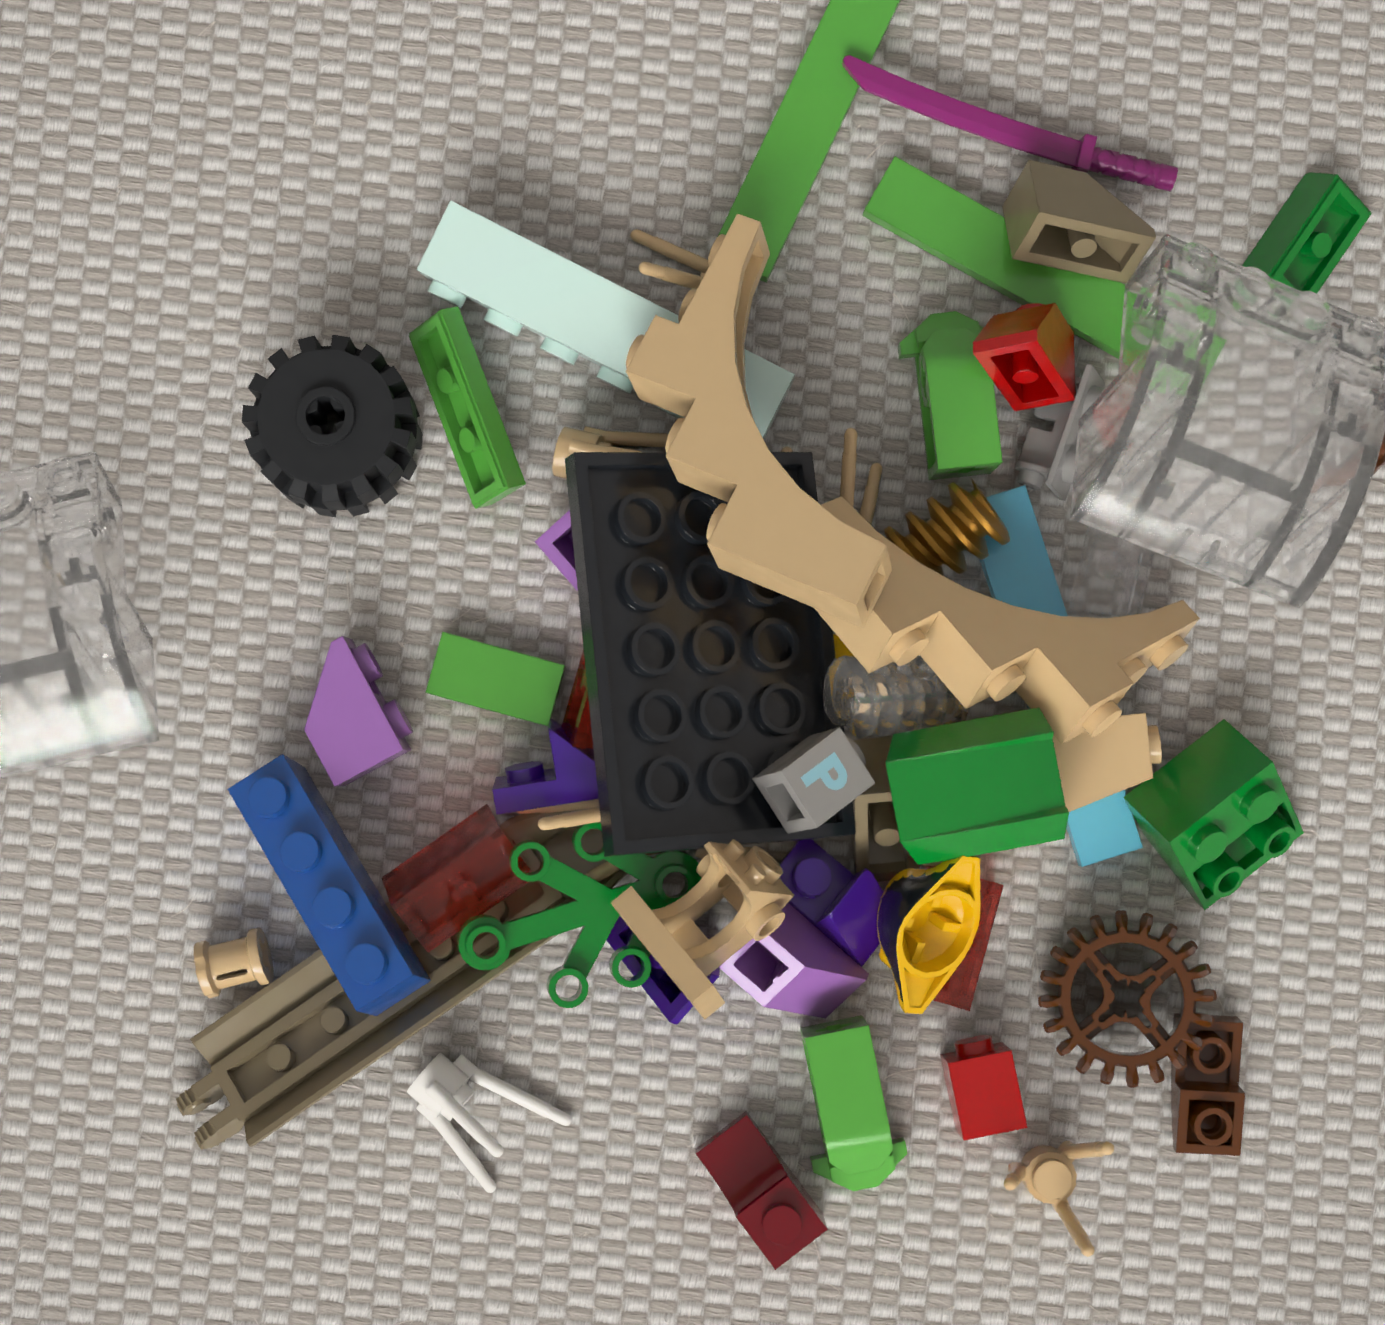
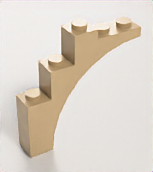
(770, 525)
(990, 648)

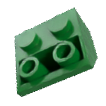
(1216, 813)

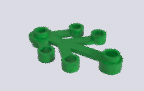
(589, 909)

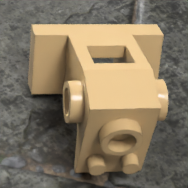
(729, 871)

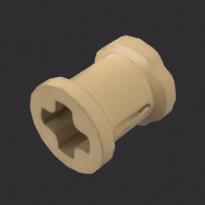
(233, 962)

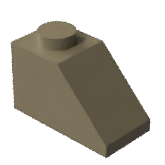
(1073, 224)
(877, 835)

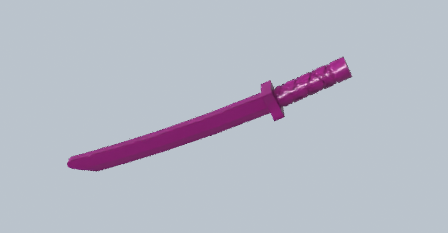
(1078, 154)

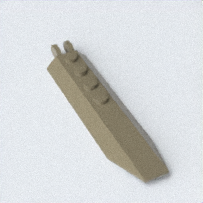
(307, 1038)

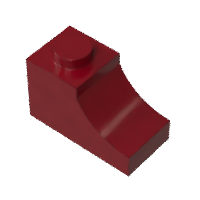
(762, 1190)

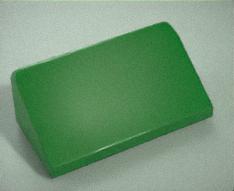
(1310, 232)

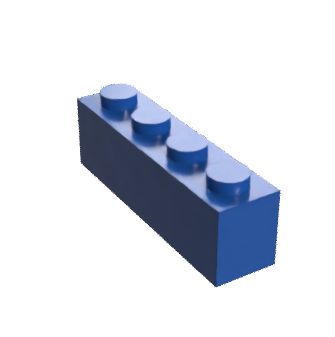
(329, 886)

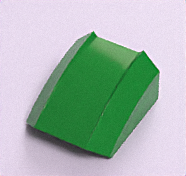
(976, 786)

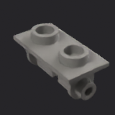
(1052, 454)

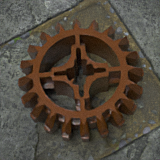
(1169, 963)

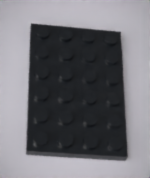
(685, 663)

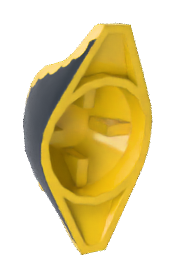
(928, 927)

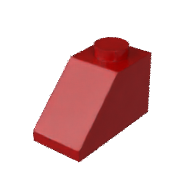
(1029, 356)

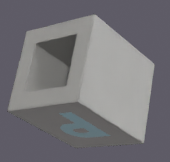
(814, 780)

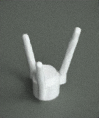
(442, 1096)

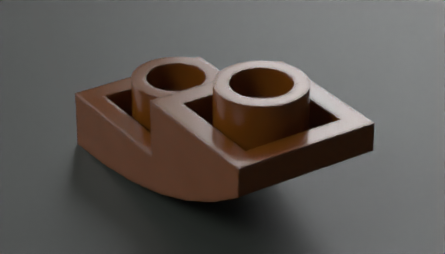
(1207, 1093)

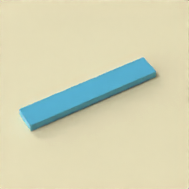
(1024, 578)

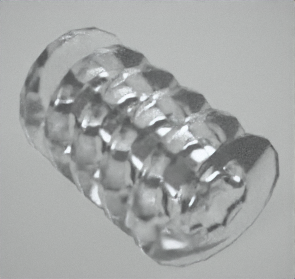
(887, 698)

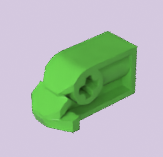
(953, 397)
(849, 1105)

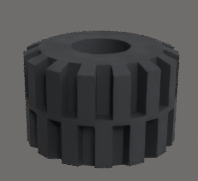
(369, 444)

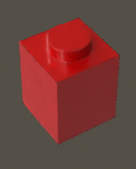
(983, 1088)

